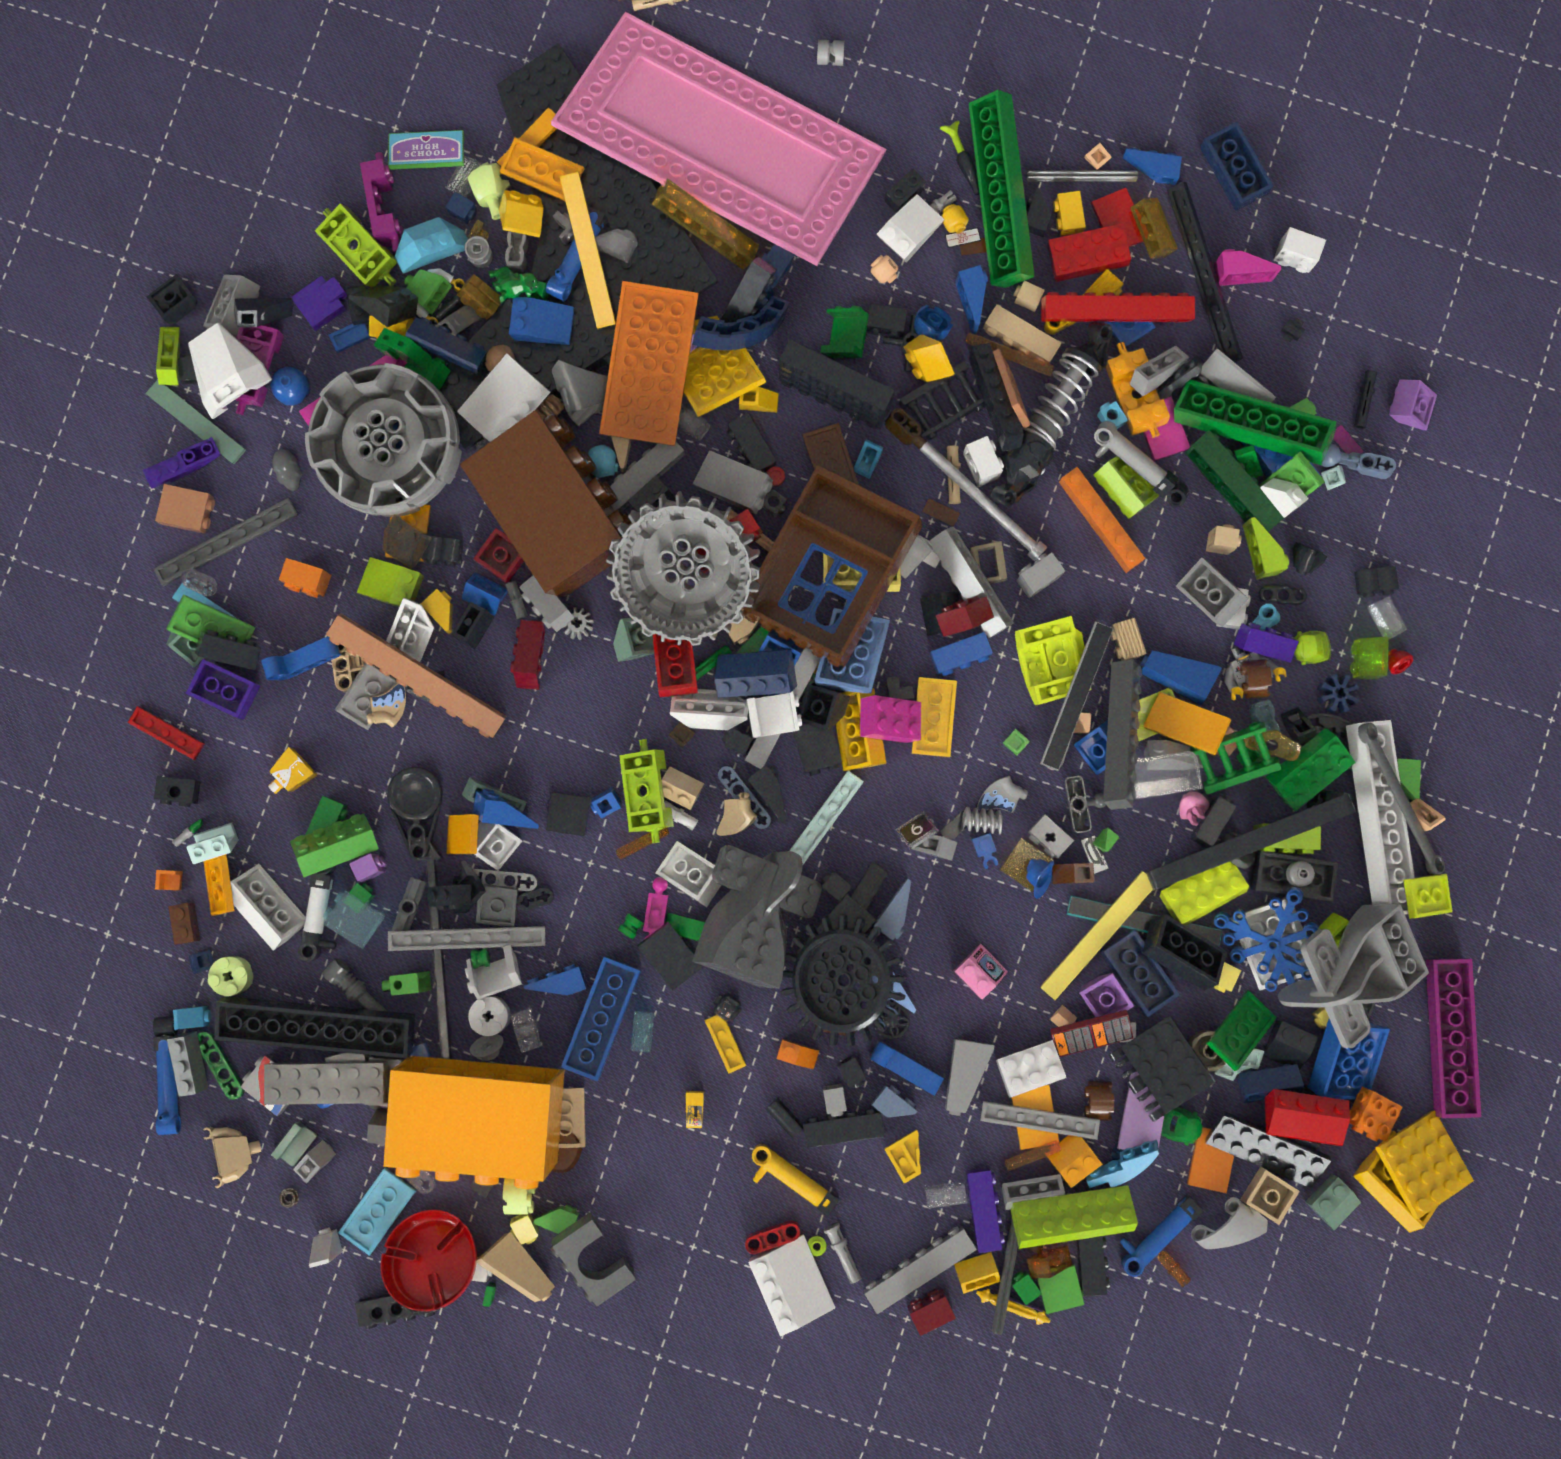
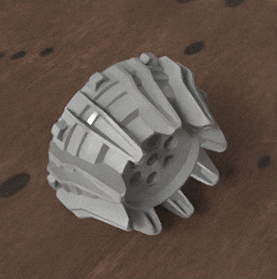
(671, 605)

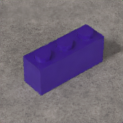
(1266, 642)

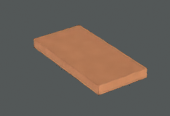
(1011, 388)

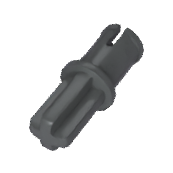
(516, 600)

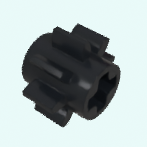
(1293, 330)

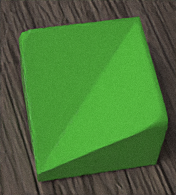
(1106, 840)

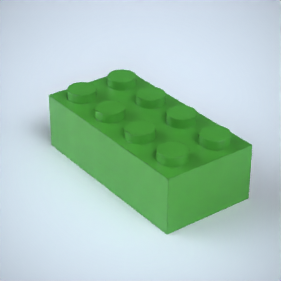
(334, 844)

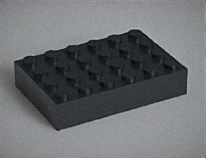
(835, 385)

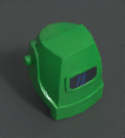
(1182, 1126)

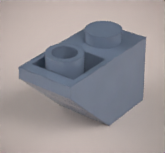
(891, 1104)

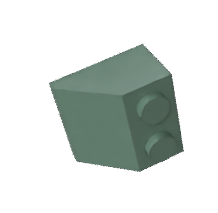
(1333, 1201)

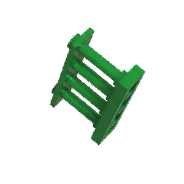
(1249, 771)

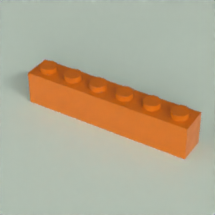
(1101, 520)

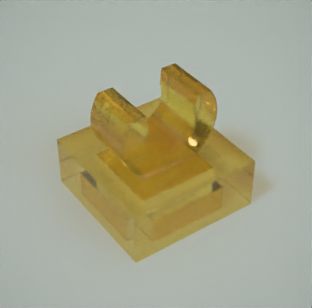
(477, 230)

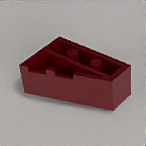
(528, 654)

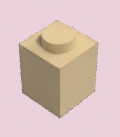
(1028, 295)

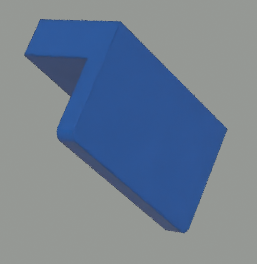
(484, 593)

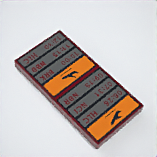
(1092, 1033)

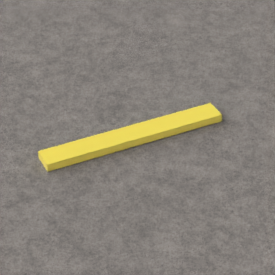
(1097, 936)

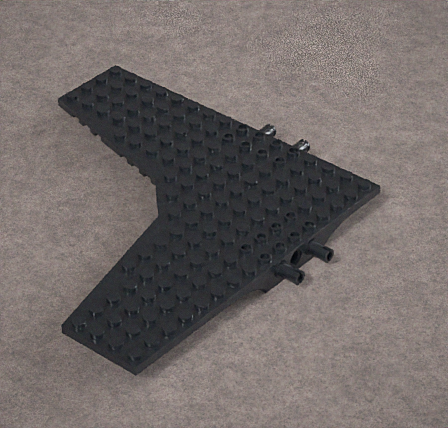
(625, 196)

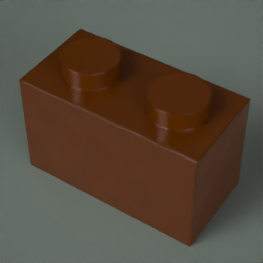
(184, 923)

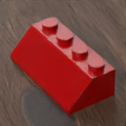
(1306, 1117)

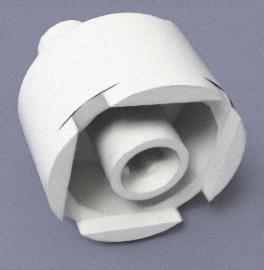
(479, 1021)

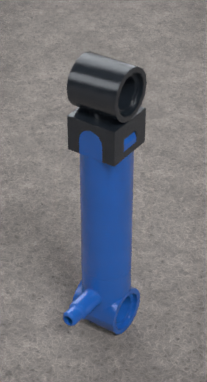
(168, 1119)

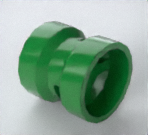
(630, 926)

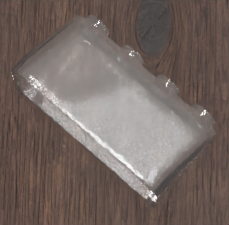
(1167, 775)

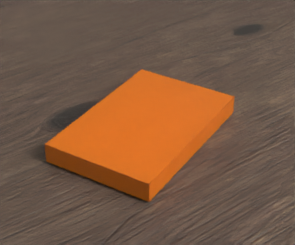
(1209, 1166)

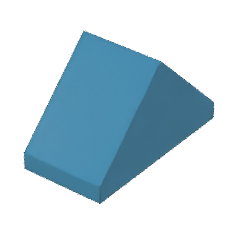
(868, 459)

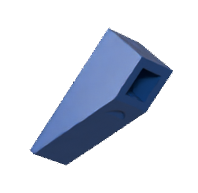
(1157, 166)
(563, 983)

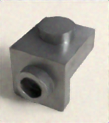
(564, 221)

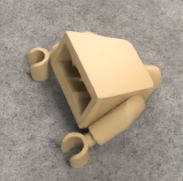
(231, 1153)

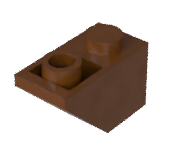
(1073, 873)

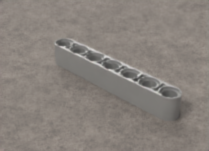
(763, 745)

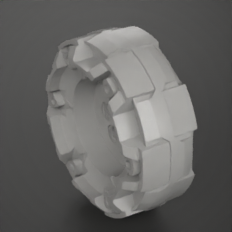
(414, 471)

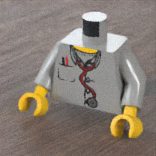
(1233, 677)

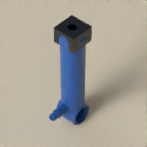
(561, 283)
(1160, 1237)

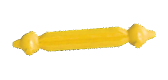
(1014, 1307)

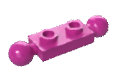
(656, 907)

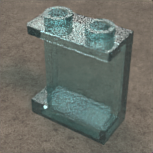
(353, 918)

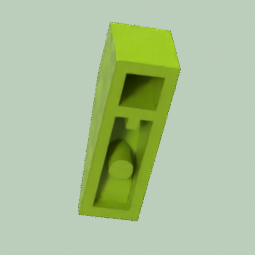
(168, 356)

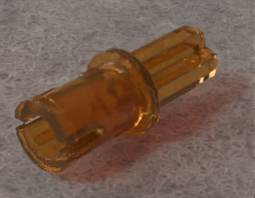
(1173, 1268)

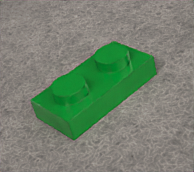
(1249, 459)

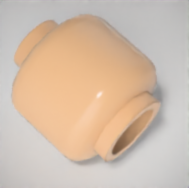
(884, 269)

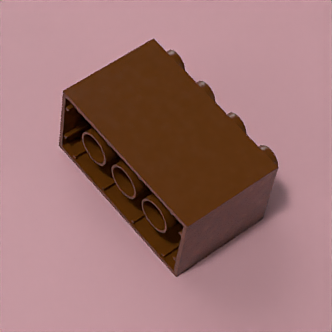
(548, 501)

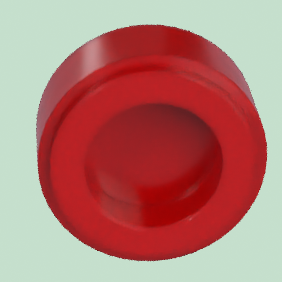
(777, 475)

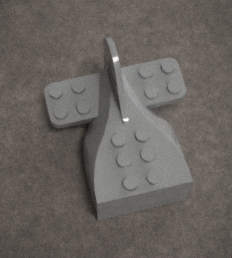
(1371, 965)

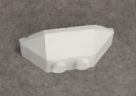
(411, 629)
(708, 711)

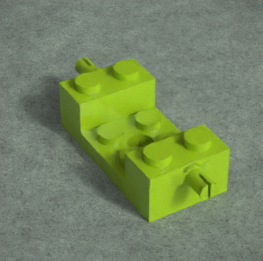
(370, 259)
(647, 811)

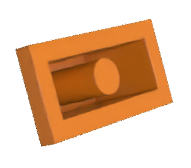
(797, 1054)

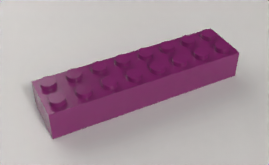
(1453, 1038)

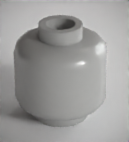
(1294, 870)

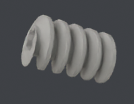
(981, 819)

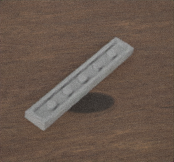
(1040, 1120)

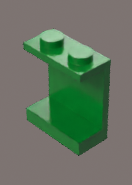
(847, 333)

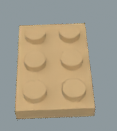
(573, 1115)

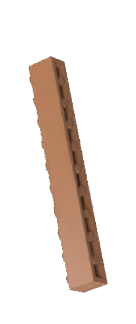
(415, 675)

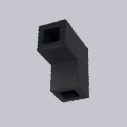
(895, 691)

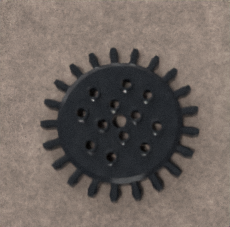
(812, 963)

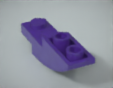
(182, 464)

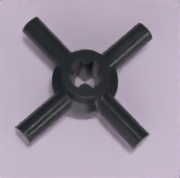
(911, 335)

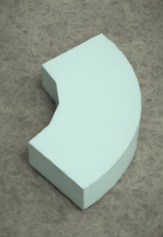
(1253, 1061)

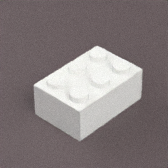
(1031, 1069)

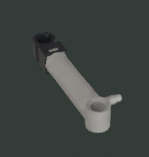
(1163, 482)

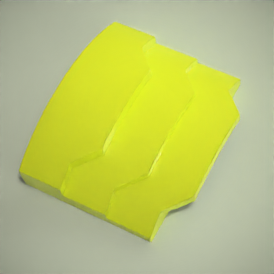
(1049, 658)

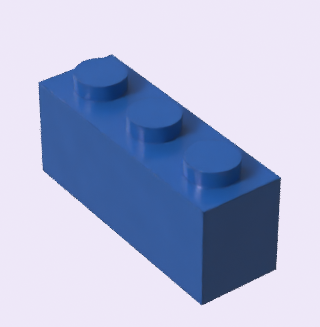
(961, 654)

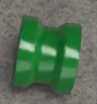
(480, 958)

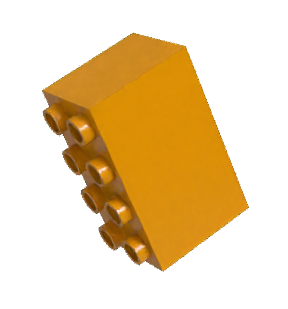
(473, 1120)

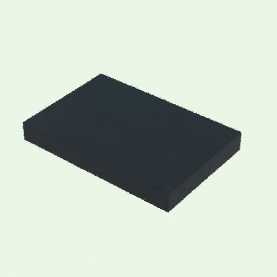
(669, 956)

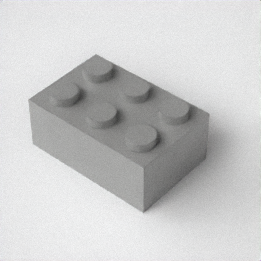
(1212, 592)

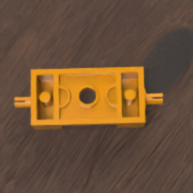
(1142, 413)

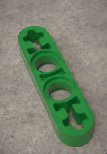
(217, 1067)

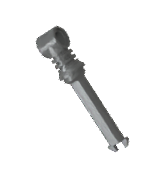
(338, 973)

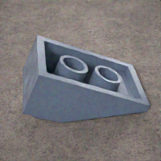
(893, 915)

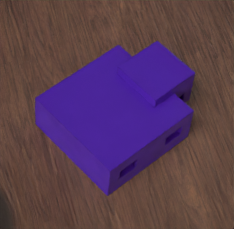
(320, 301)

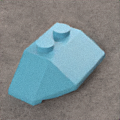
(429, 243)

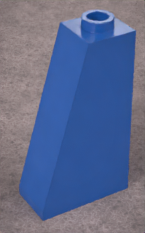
(1181, 675)

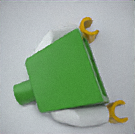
(430, 289)

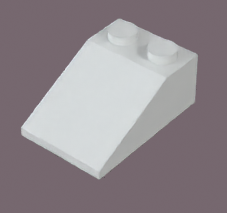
(910, 227)
(689, 873)

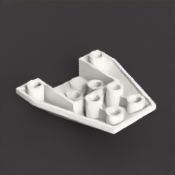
(224, 369)

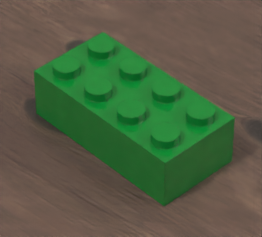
(1316, 767)

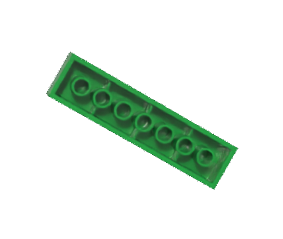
(1254, 421)

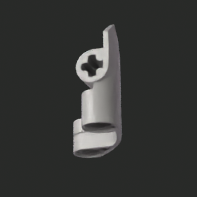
(1241, 1227)

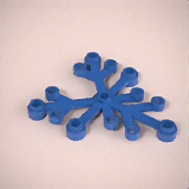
(1285, 916)

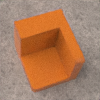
(168, 880)

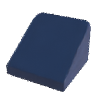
(201, 961)

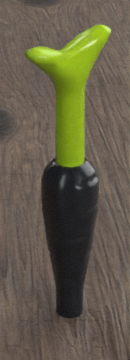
(963, 158)

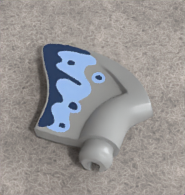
(1002, 795)

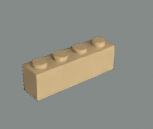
(1021, 335)

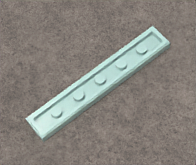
(826, 815)

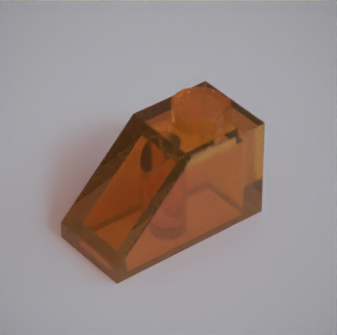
(1049, 1262)

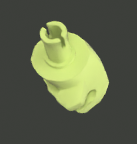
(488, 187)

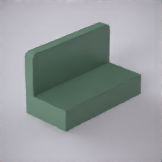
(294, 1144)

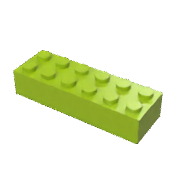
(1073, 1216)

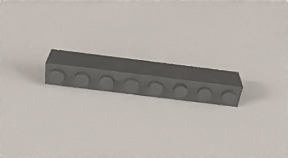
(1122, 734)

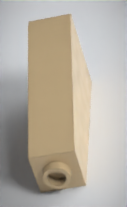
(516, 1267)

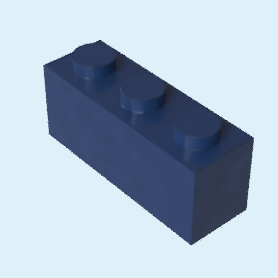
(1258, 1084)

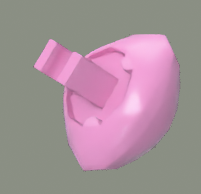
(1192, 806)

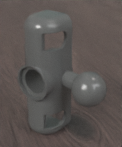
(1079, 815)

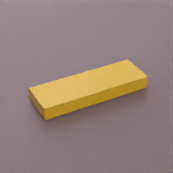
(725, 1043)

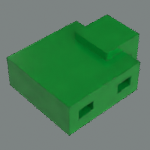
(401, 348)

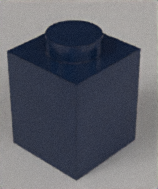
(461, 208)

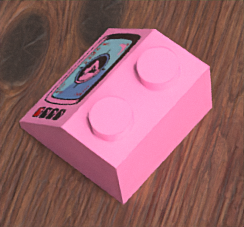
(980, 971)

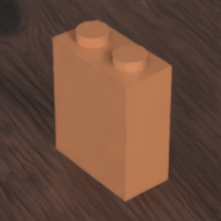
(185, 509)

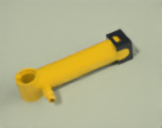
(794, 1178)

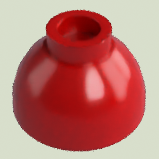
(1399, 661)

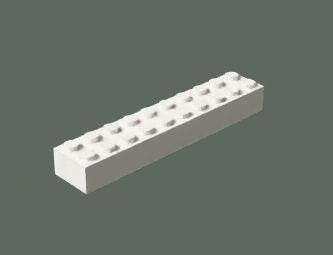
(1381, 819)

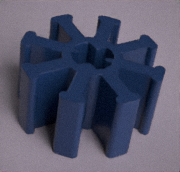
(1335, 701)

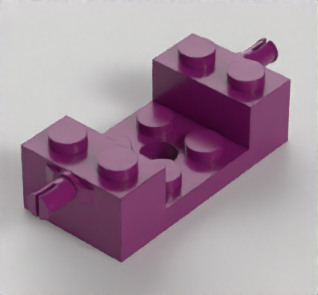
(376, 180)
(263, 343)

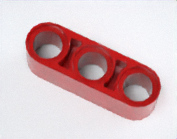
(765, 1244)

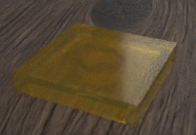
(1018, 861)

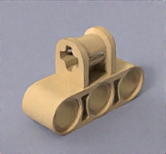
(354, 665)

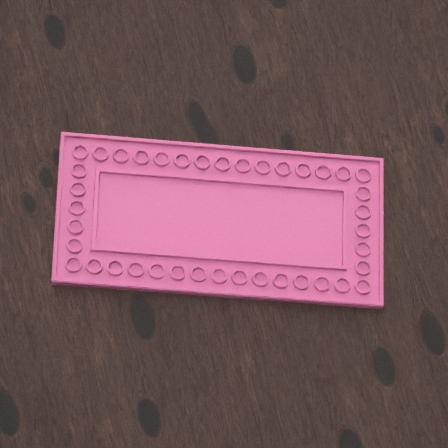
(719, 137)

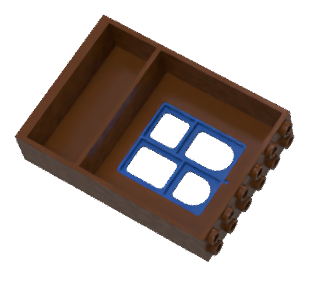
(854, 531)

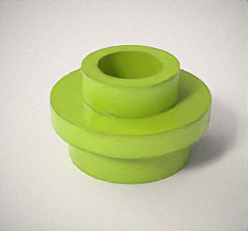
(817, 1239)

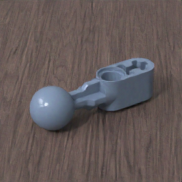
(1354, 462)

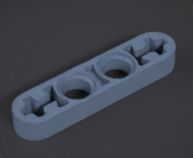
(733, 775)

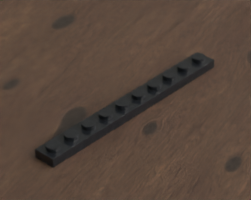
(1204, 271)

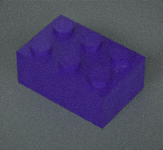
(222, 689)

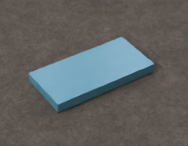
(377, 1211)

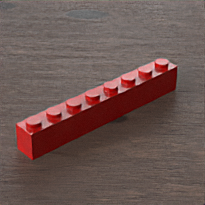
(1117, 308)

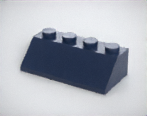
(446, 345)
(755, 673)

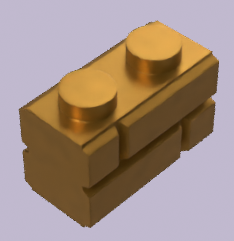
(479, 297)

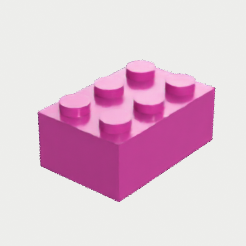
(890, 719)

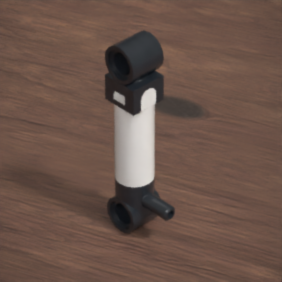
(320, 886)

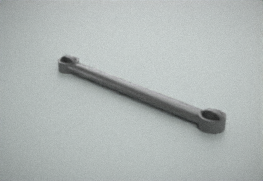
(1368, 734)

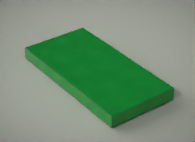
(1241, 1030)

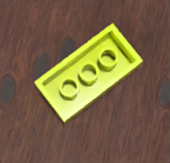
(1203, 892)

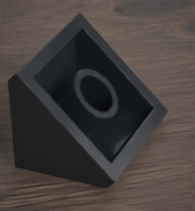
(932, 606)

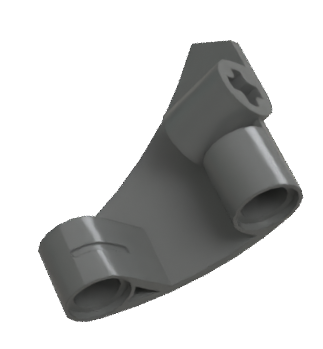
(579, 386)

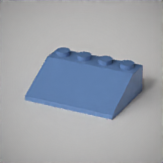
(863, 664)

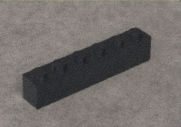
(995, 397)

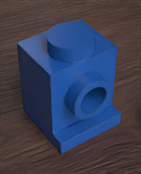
(605, 809)

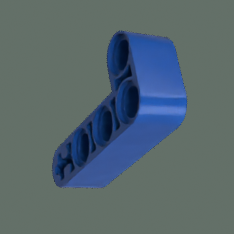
(300, 660)
(906, 1067)

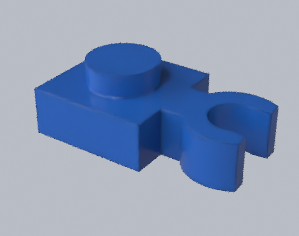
(985, 847)

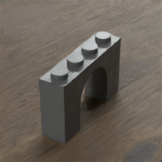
(599, 1284)

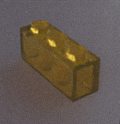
(1154, 228)

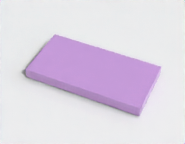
(1136, 1123)

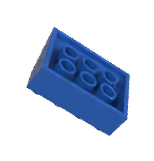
(1344, 1071)

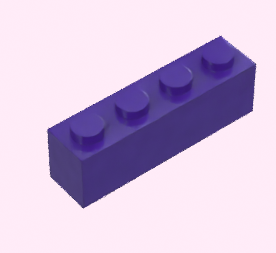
(983, 1210)

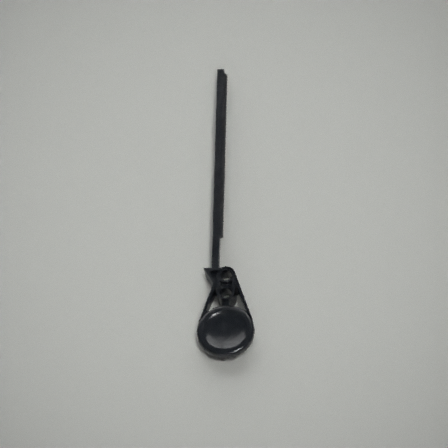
(414, 797)

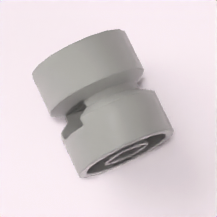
(830, 52)
(478, 252)

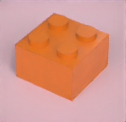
(304, 577)

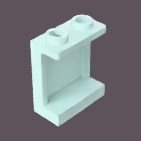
(213, 843)

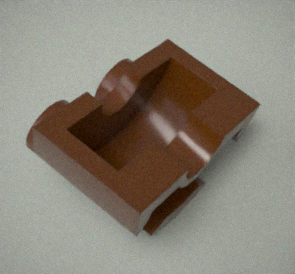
(1257, 678)
(1100, 1100)

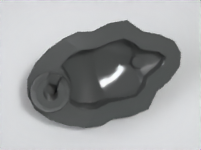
(286, 469)

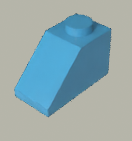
(191, 1017)

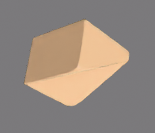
(1097, 156)
(1083, 724)

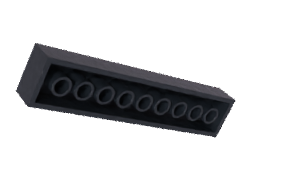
(314, 1027)

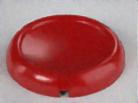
(428, 1260)

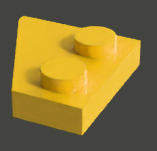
(906, 1156)

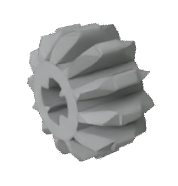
(582, 629)

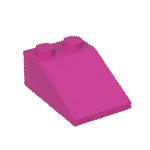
(1243, 268)

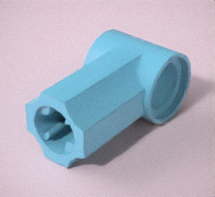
(1267, 622)

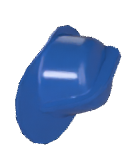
(1039, 875)

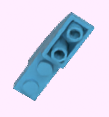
(1131, 1164)

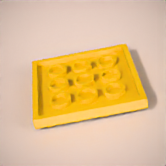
(719, 377)
(1424, 1164)

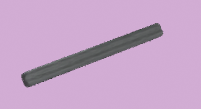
(1082, 175)
(1005, 1283)

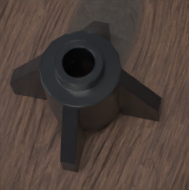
(1307, 559)

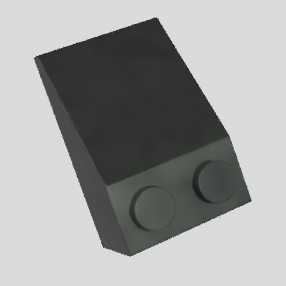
(387, 303)

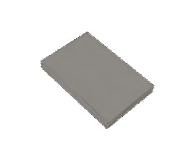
(356, 701)

